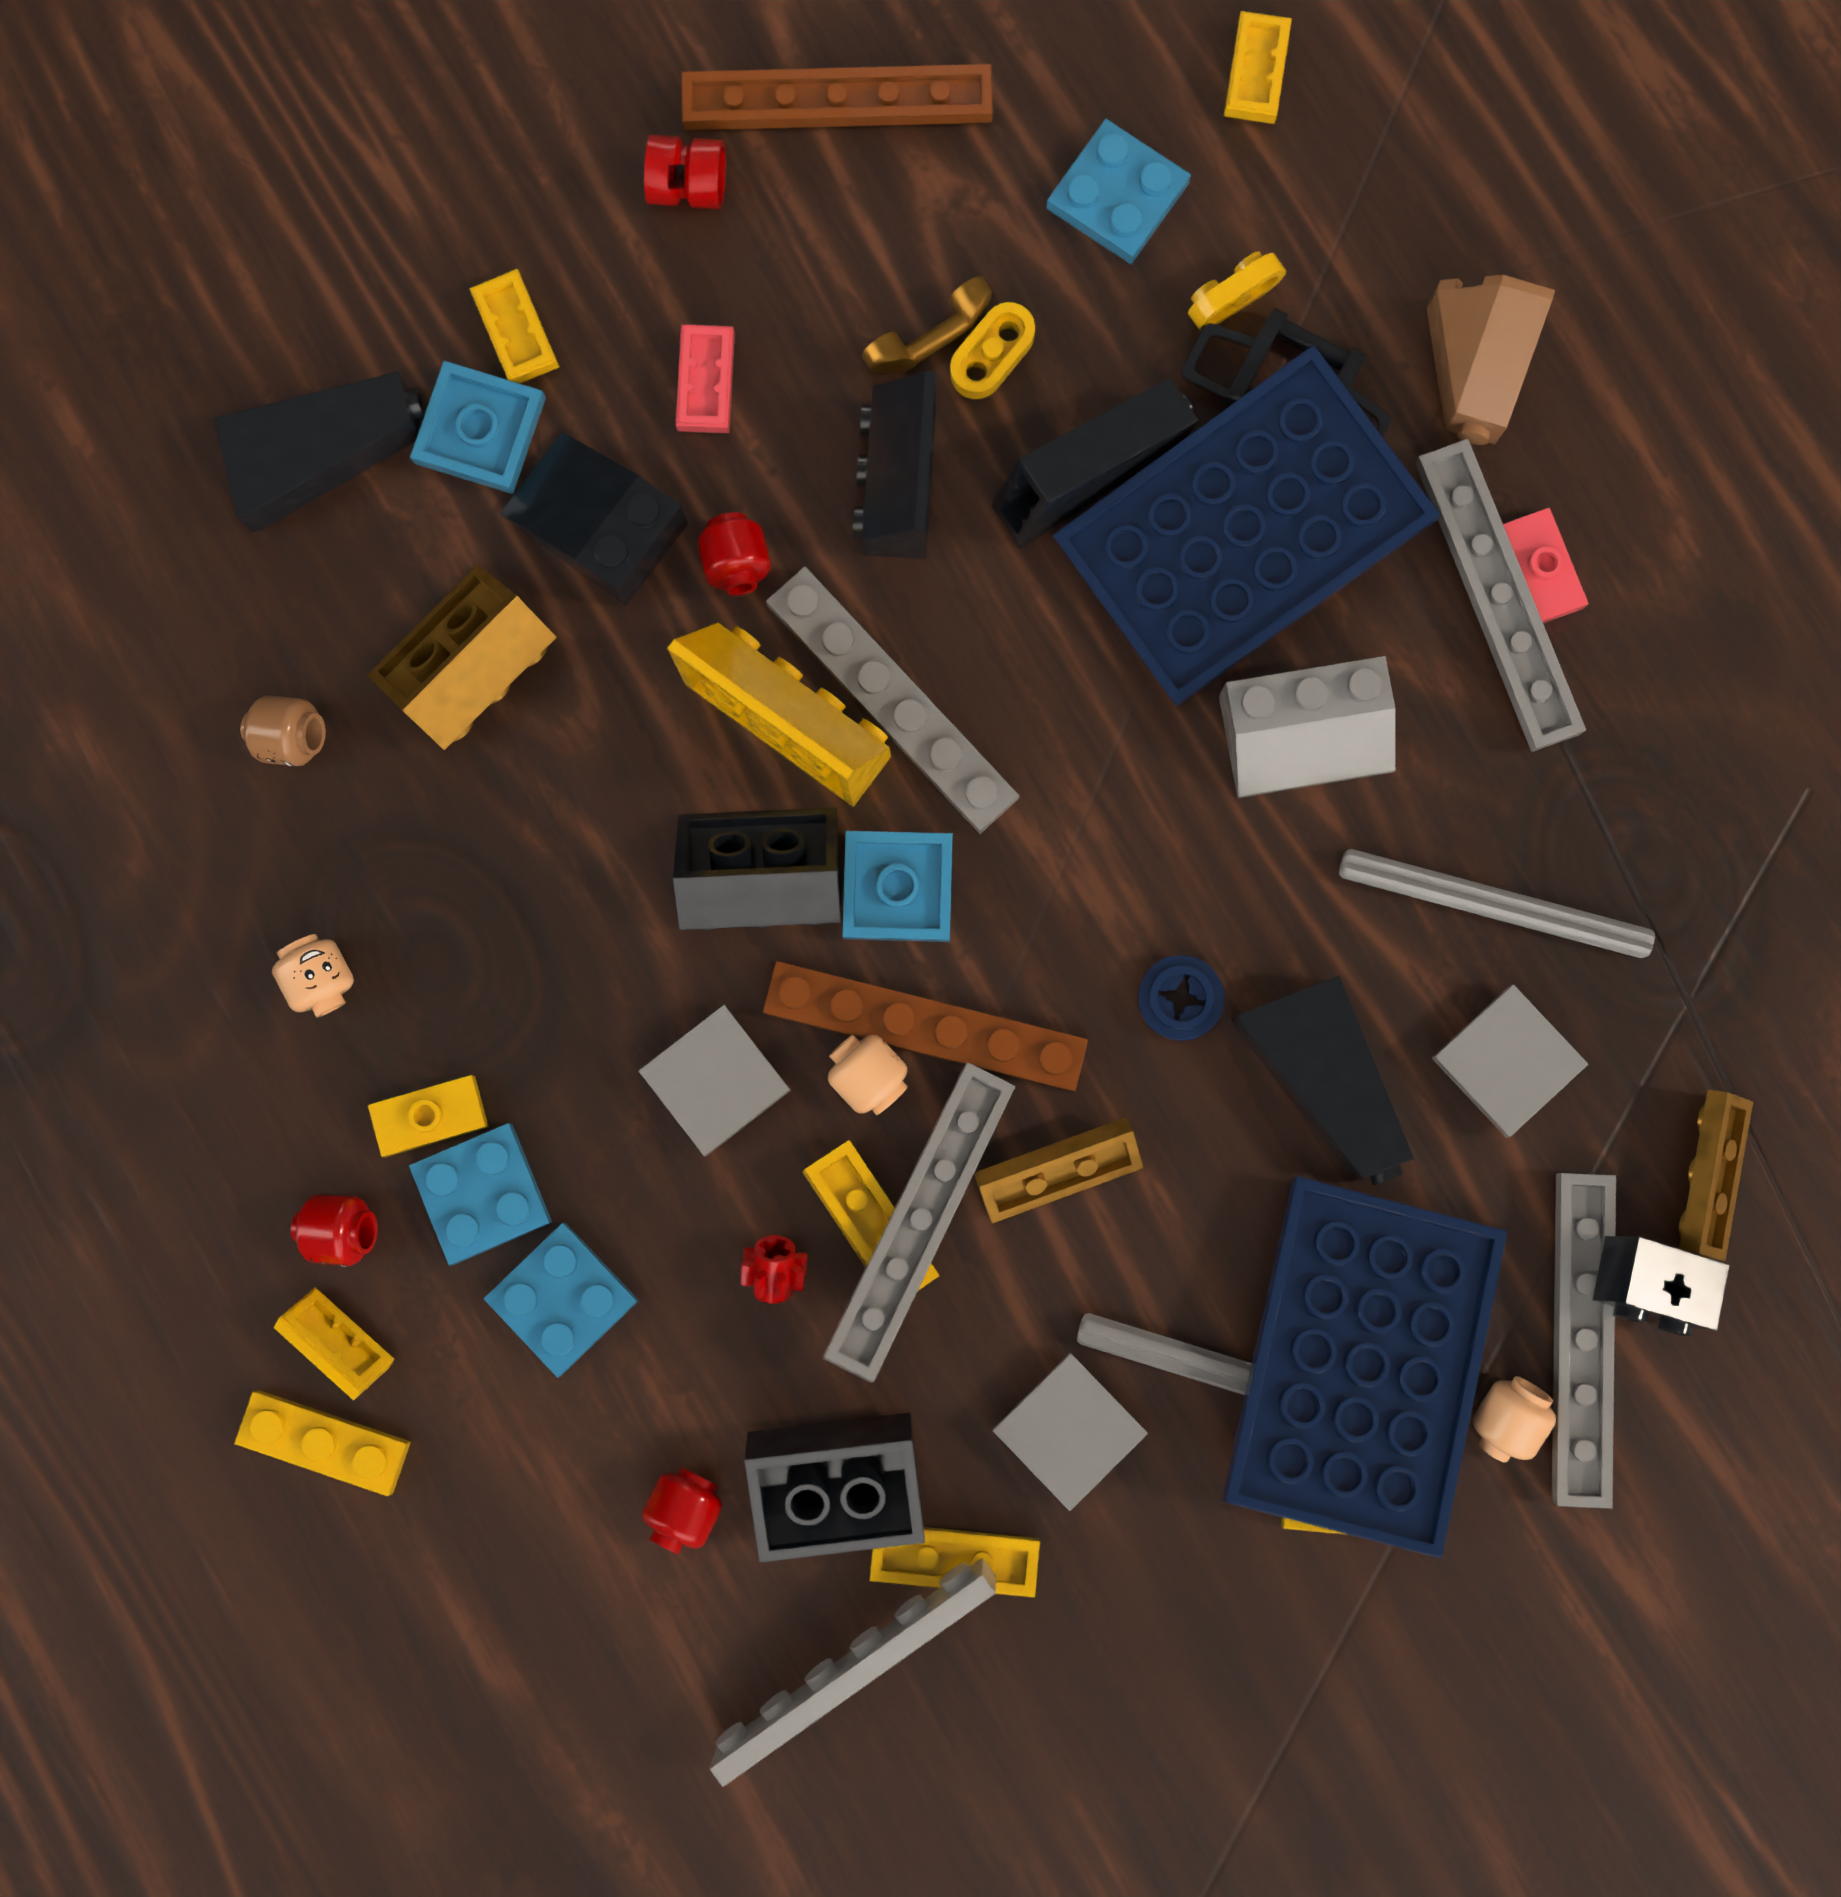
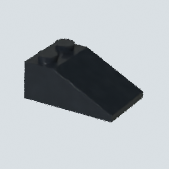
(596, 516)

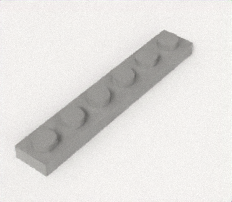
(1500, 595)
(892, 700)
(918, 1223)
(1582, 1344)
(869, 1657)

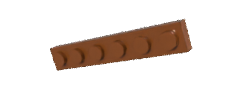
(837, 97)
(925, 1026)

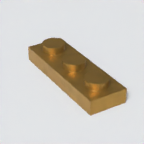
(1059, 1170)
(1715, 1175)

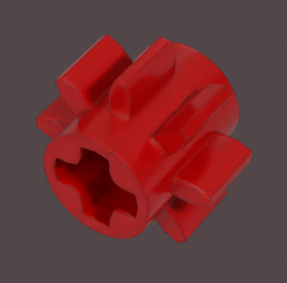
(773, 1269)

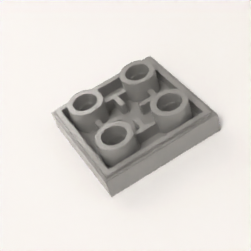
(1509, 1061)
(714, 1080)
(1069, 1431)

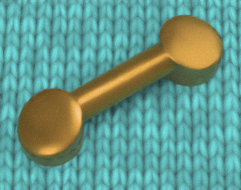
(891, 356)

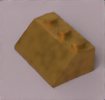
(462, 657)

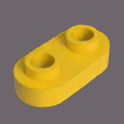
(1251, 280)
(990, 352)

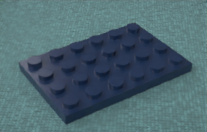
(1246, 526)
(1365, 1367)

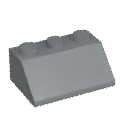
(1310, 726)

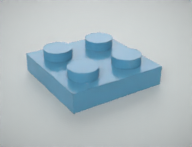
(1118, 191)
(478, 427)
(897, 886)
(480, 1194)
(561, 1299)

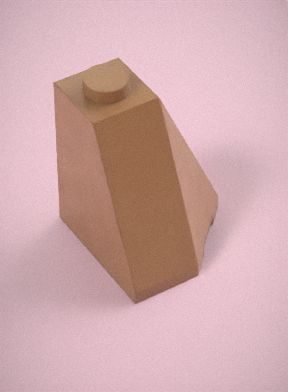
(1483, 350)

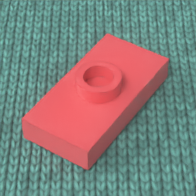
(705, 378)
(1546, 565)

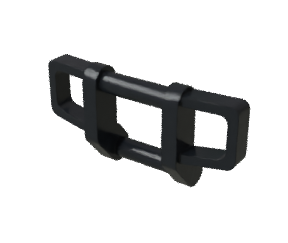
(1279, 328)

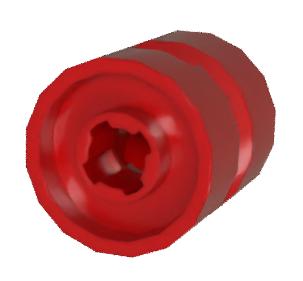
(703, 177)

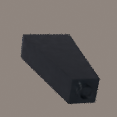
(313, 443)
(1092, 460)
(1329, 1073)

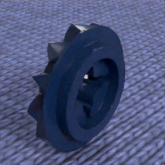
(1202, 985)

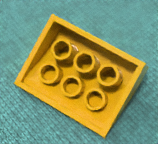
(781, 710)

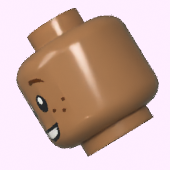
(283, 730)

